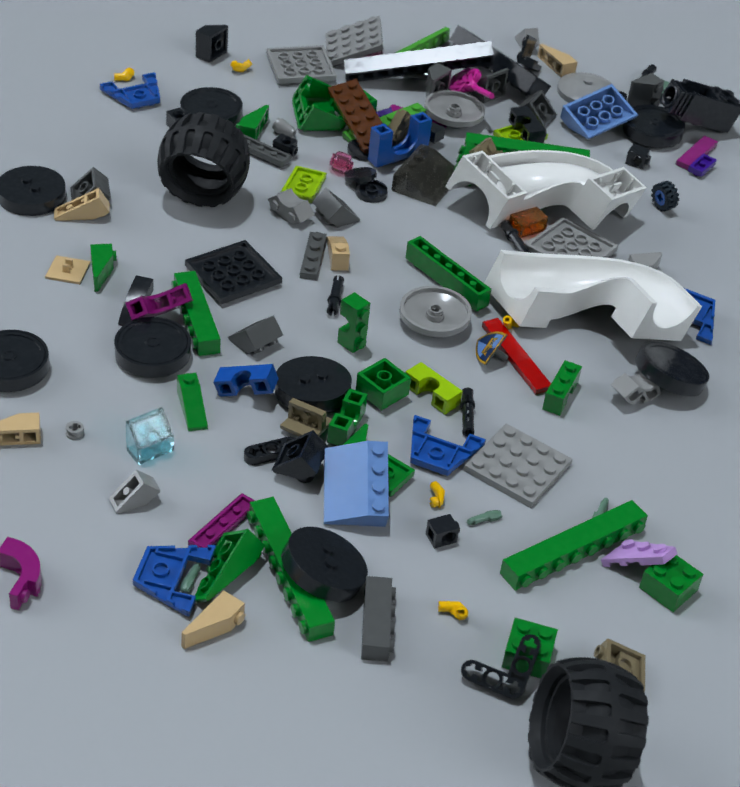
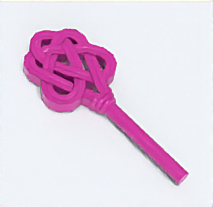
(467, 82)

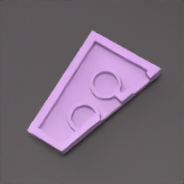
(641, 552)

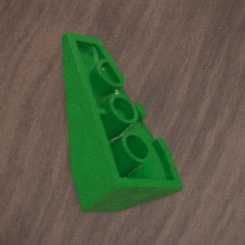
(232, 557)

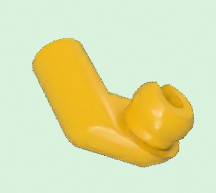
(241, 67)
(509, 322)

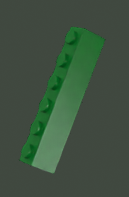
(447, 272)
(198, 316)

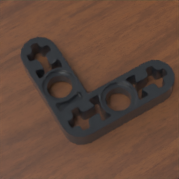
(258, 453)
(513, 674)

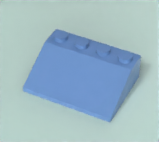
(597, 112)
(356, 484)

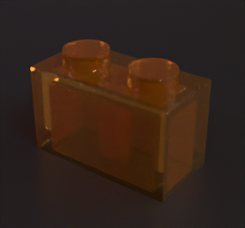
(529, 221)

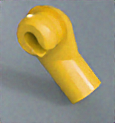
(126, 75)
(439, 491)
(456, 608)

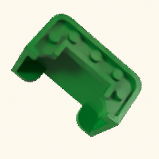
(315, 107)

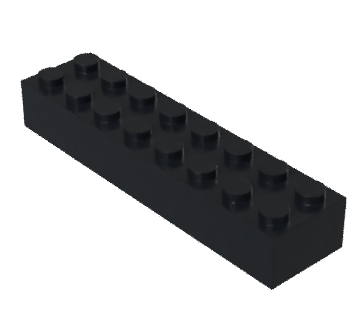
(517, 76)

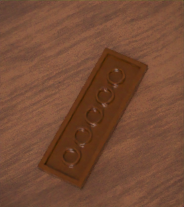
(356, 111)

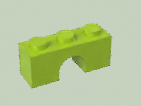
(445, 394)

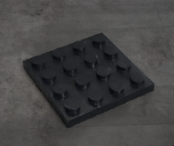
(233, 271)

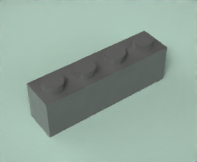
(377, 619)

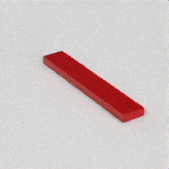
(519, 358)

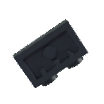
(524, 56)

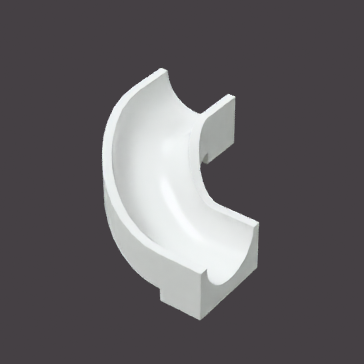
(547, 179)
(556, 285)

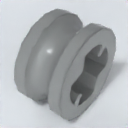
(74, 435)

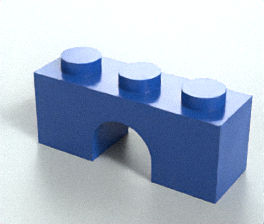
(260, 377)

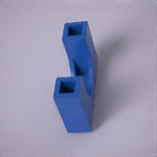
(381, 138)

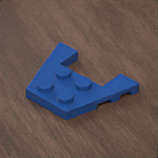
(137, 95)
(705, 317)
(437, 453)
(162, 570)

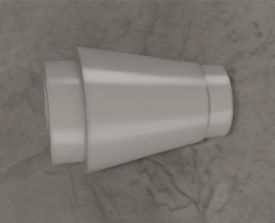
(283, 127)

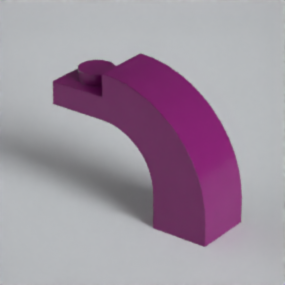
(160, 303)
(23, 560)

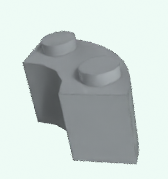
(291, 207)
(636, 388)

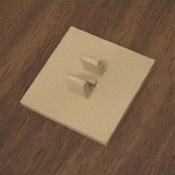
(68, 269)

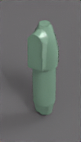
(602, 507)
(491, 516)
(188, 581)

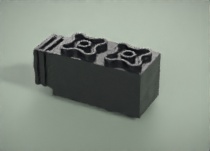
(701, 104)

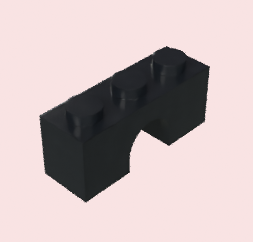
(531, 127)

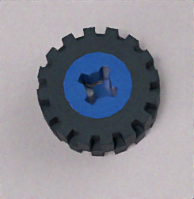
(665, 196)

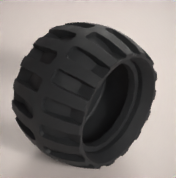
(207, 138)
(587, 723)

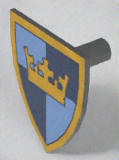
(489, 345)

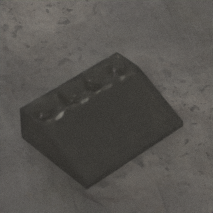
(423, 176)

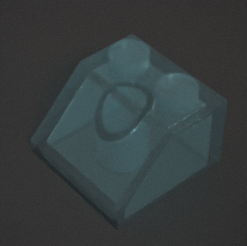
(149, 436)

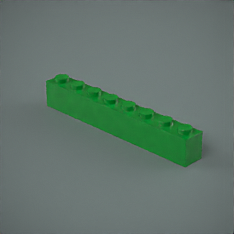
(513, 145)
(272, 529)
(573, 545)

